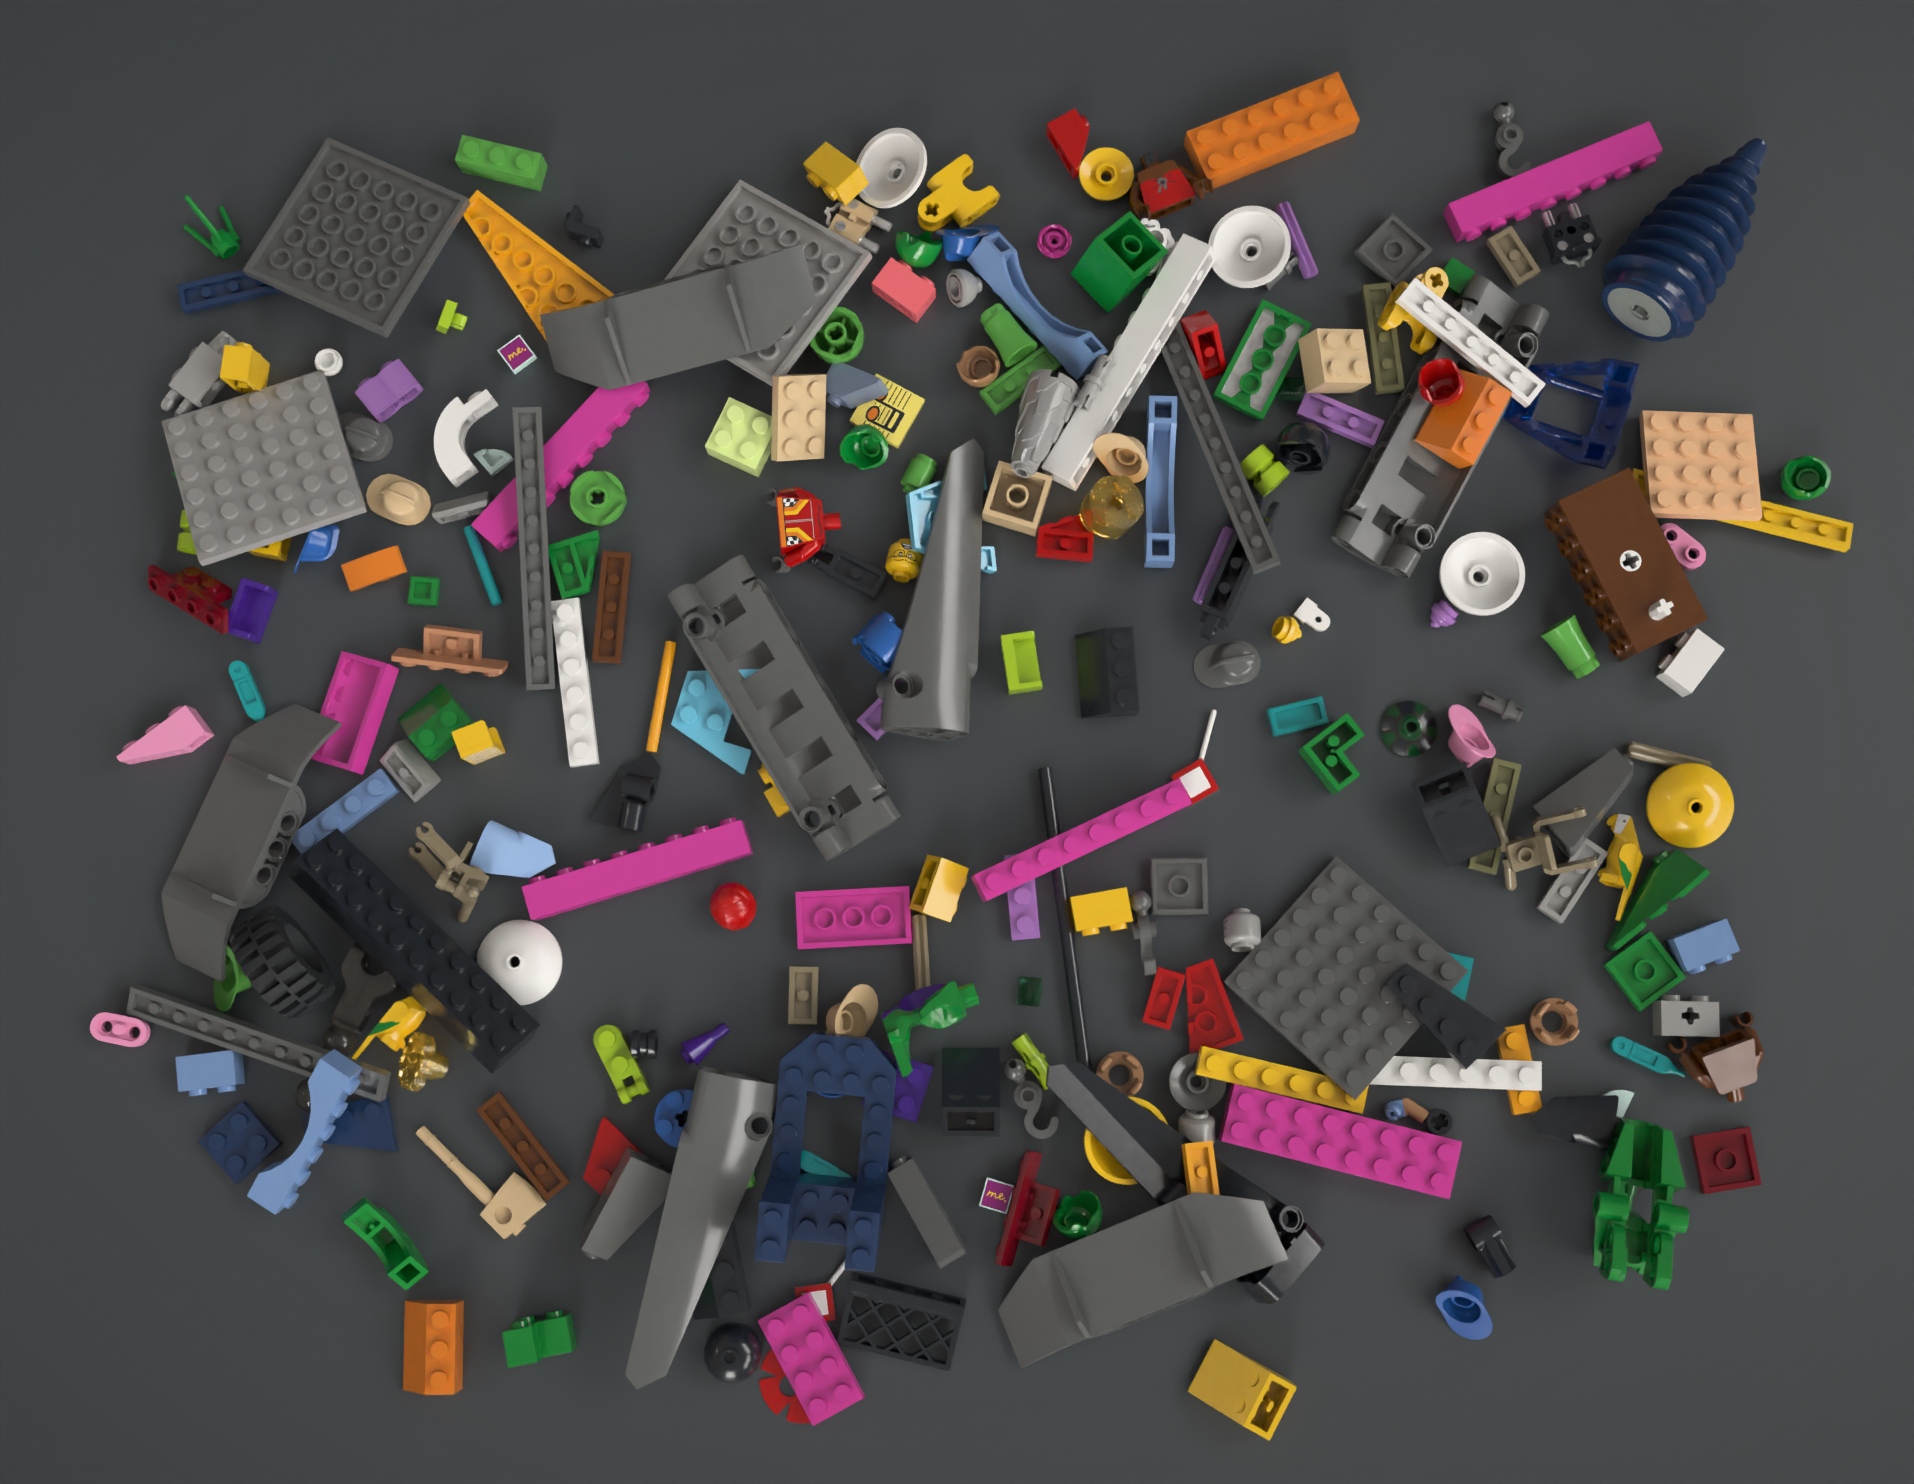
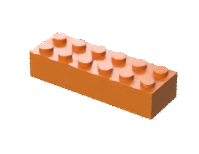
(1272, 131)

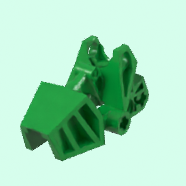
(1646, 1158)

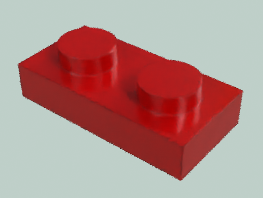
(1164, 997)

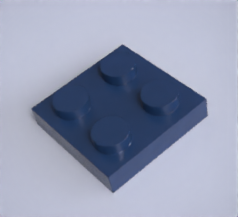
(240, 1142)

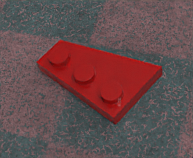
(1209, 1009)

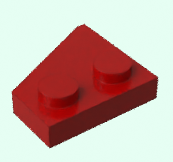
(606, 1154)

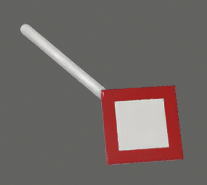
(1196, 776)
(823, 1294)

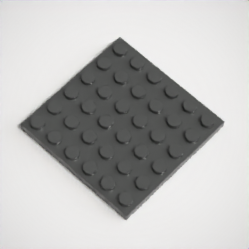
(357, 237)
(1325, 975)

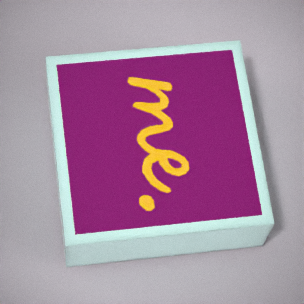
(517, 354)
(996, 1195)

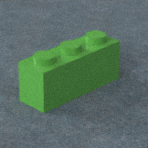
(501, 162)

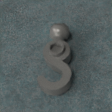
(1507, 139)
(1144, 930)
(1028, 1097)

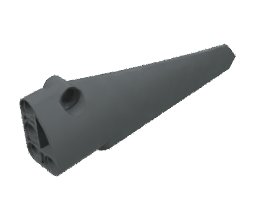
(939, 640)
(704, 1192)

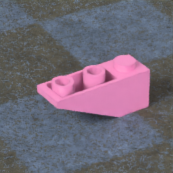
(176, 735)

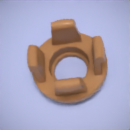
(1569, 1021)
(1132, 1064)

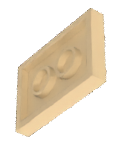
(798, 417)

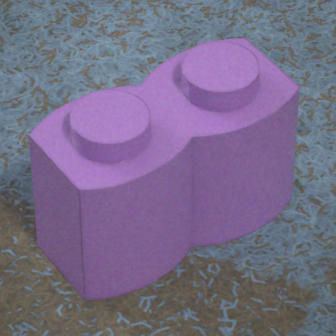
(388, 390)

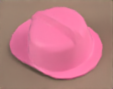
(1468, 737)

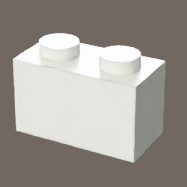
(1689, 662)

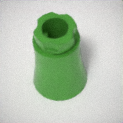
(1007, 335)
(1571, 646)

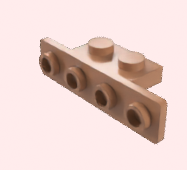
(451, 649)

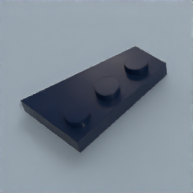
(363, 1125)

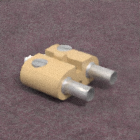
(855, 221)

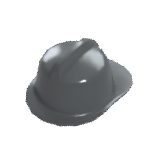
(366, 437)
(1227, 664)

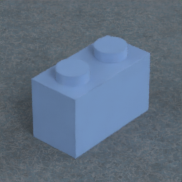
(1703, 945)
(210, 1070)

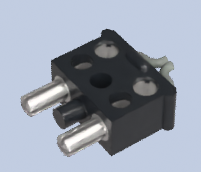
(1570, 237)

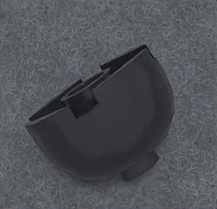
(1303, 447)
(733, 1352)

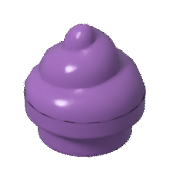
(1442, 614)

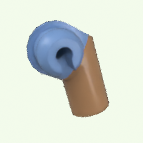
(1404, 1107)

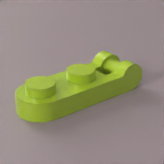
(619, 1062)

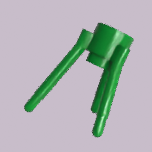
(223, 243)

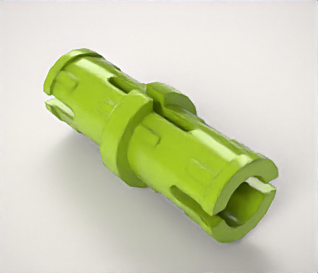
(1033, 1058)

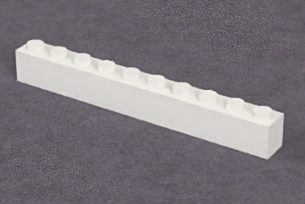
(1133, 357)

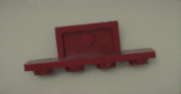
(193, 593)
(1030, 1210)

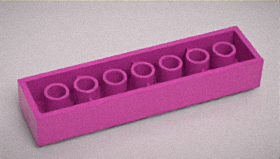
(1340, 1141)

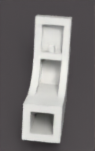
(451, 434)

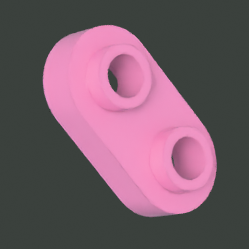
(1682, 544)
(121, 1029)

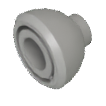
(962, 287)

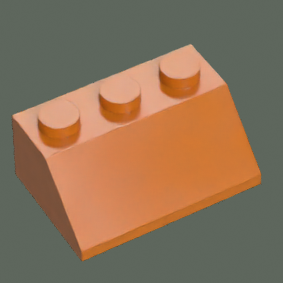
(1463, 427)
(433, 1346)

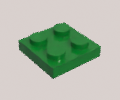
(1644, 970)

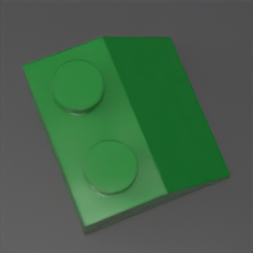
(433, 720)

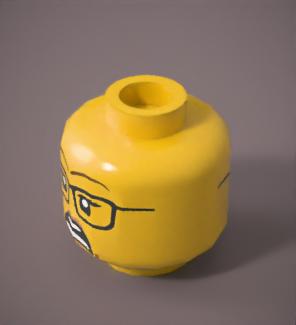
(903, 561)

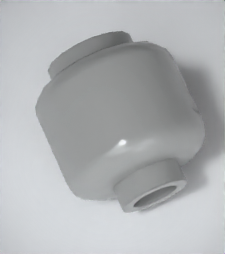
(1242, 930)
(1197, 1126)

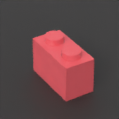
(904, 289)

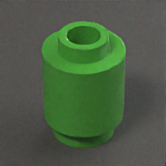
(918, 473)

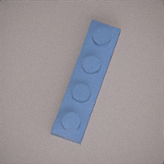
(347, 810)

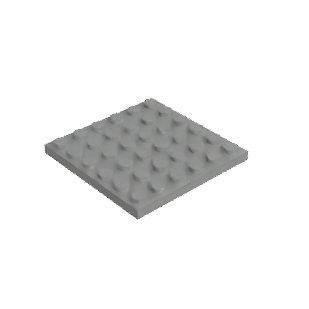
(756, 225)
(263, 467)

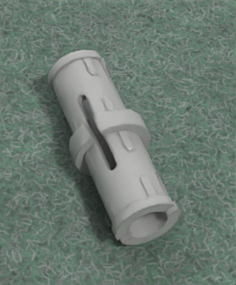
(1094, 382)

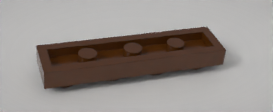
(611, 607)
(523, 1146)

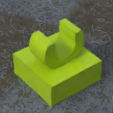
(449, 318)

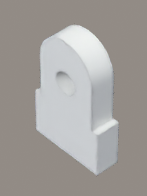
(1308, 612)

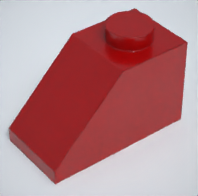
(1069, 138)
(1205, 343)

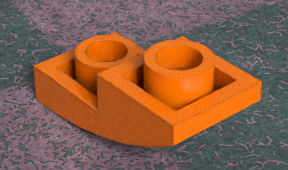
(374, 568)

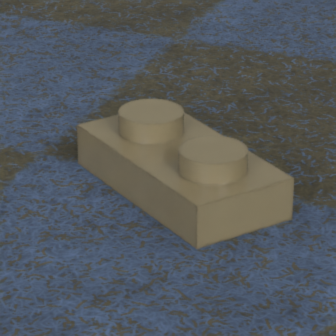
(1513, 256)
(803, 995)

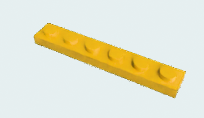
(1275, 1079)

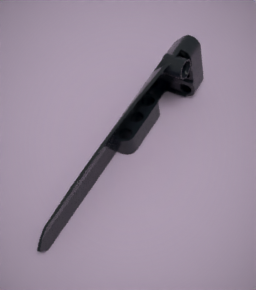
(1155, 1160)

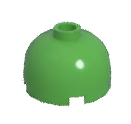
(839, 337)

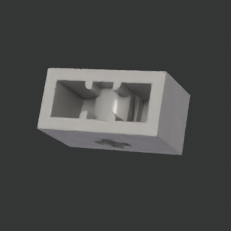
(1668, 1017)

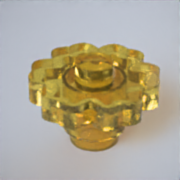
(421, 1062)

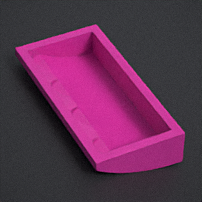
(358, 702)

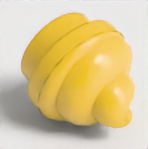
(1286, 629)

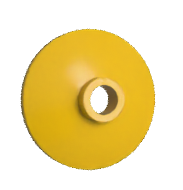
(1106, 162)

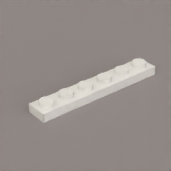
(1470, 342)
(574, 682)
(1448, 1073)

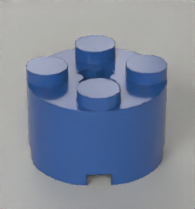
(879, 641)
(667, 1113)

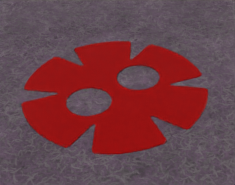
(773, 1396)

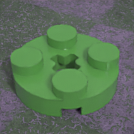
(598, 482)

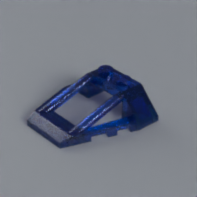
(1610, 418)

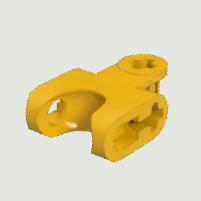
(952, 199)
(1393, 313)

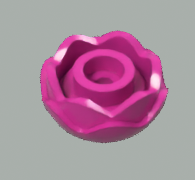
(1057, 233)

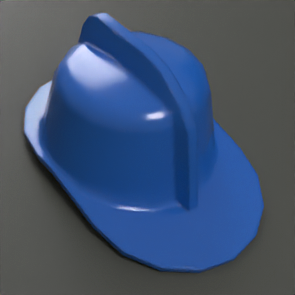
(961, 242)
(319, 545)
(1465, 1309)

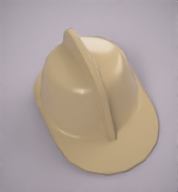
(1122, 455)
(398, 499)
(854, 1013)

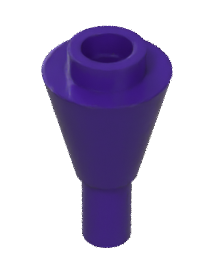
(698, 1047)

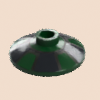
(1397, 736)

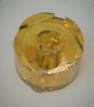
(1111, 507)

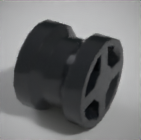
(644, 1044)

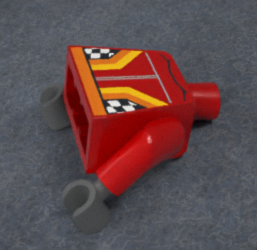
(800, 525)

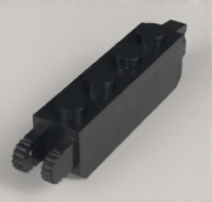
(1230, 581)

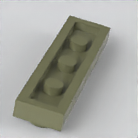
(1382, 344)
(1497, 800)

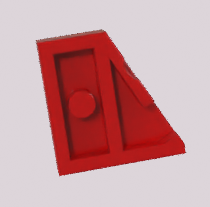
(1065, 540)

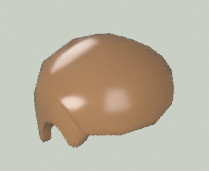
(979, 366)

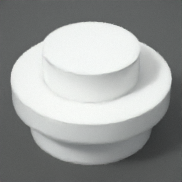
(329, 361)

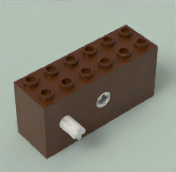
(1624, 565)

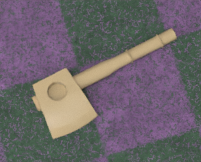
(505, 1210)

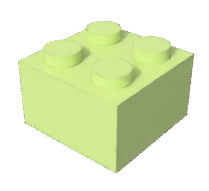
(741, 437)

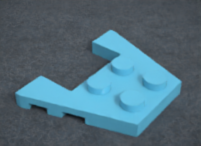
(921, 510)
(706, 718)

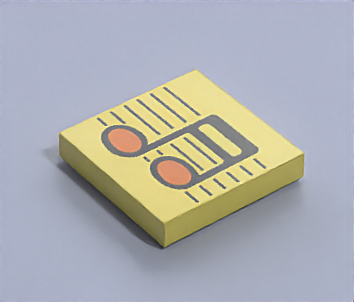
(890, 413)

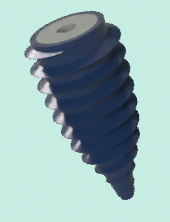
(1684, 249)

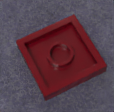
(1725, 1160)

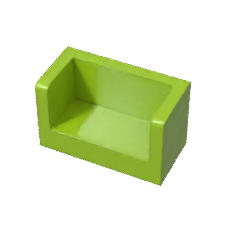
(1021, 662)

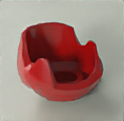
(1441, 382)
(733, 906)

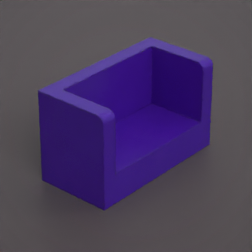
(251, 610)

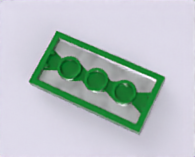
(1261, 360)

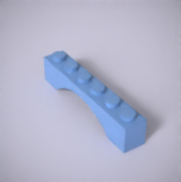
(999, 266)
(1159, 482)
(329, 1087)

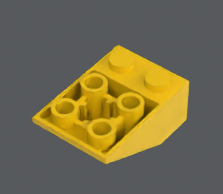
(1242, 1389)

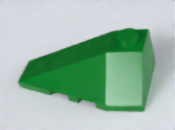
(1667, 879)

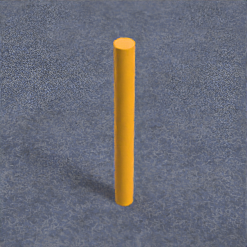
(661, 696)

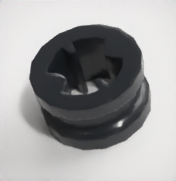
(1441, 1129)

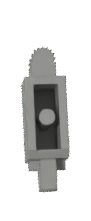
(199, 377)

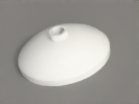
(893, 167)
(1247, 230)
(1497, 564)
(538, 956)

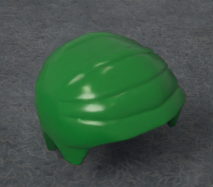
(917, 250)
(864, 447)
(1805, 477)
(1079, 1215)

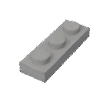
(1569, 886)

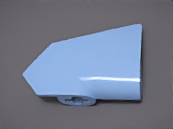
(511, 852)

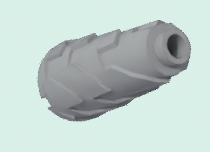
(1042, 413)

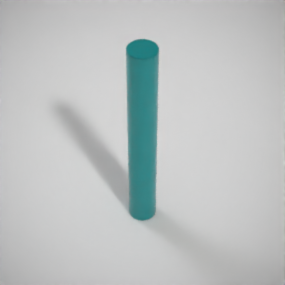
(482, 565)

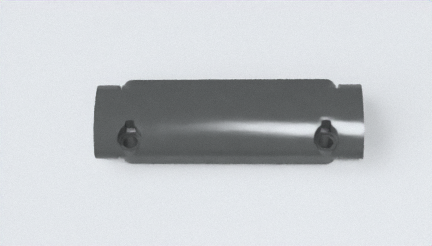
(1407, 481)
(785, 707)

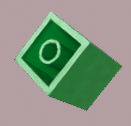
(1118, 261)

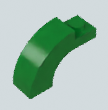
(388, 1240)

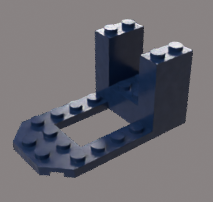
(824, 1205)

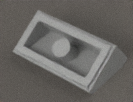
(461, 507)
(409, 769)

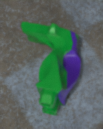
(930, 1006)

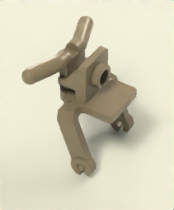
(1536, 849)
(470, 878)

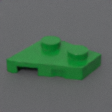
(575, 563)

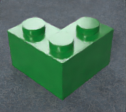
(1326, 754)
(532, 1339)

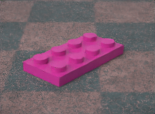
(853, 917)
(811, 1358)

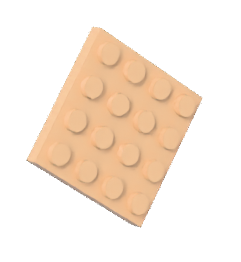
(1700, 465)

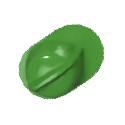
(234, 982)

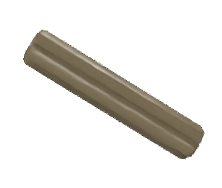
(1660, 756)
(920, 951)

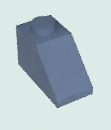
(852, 386)

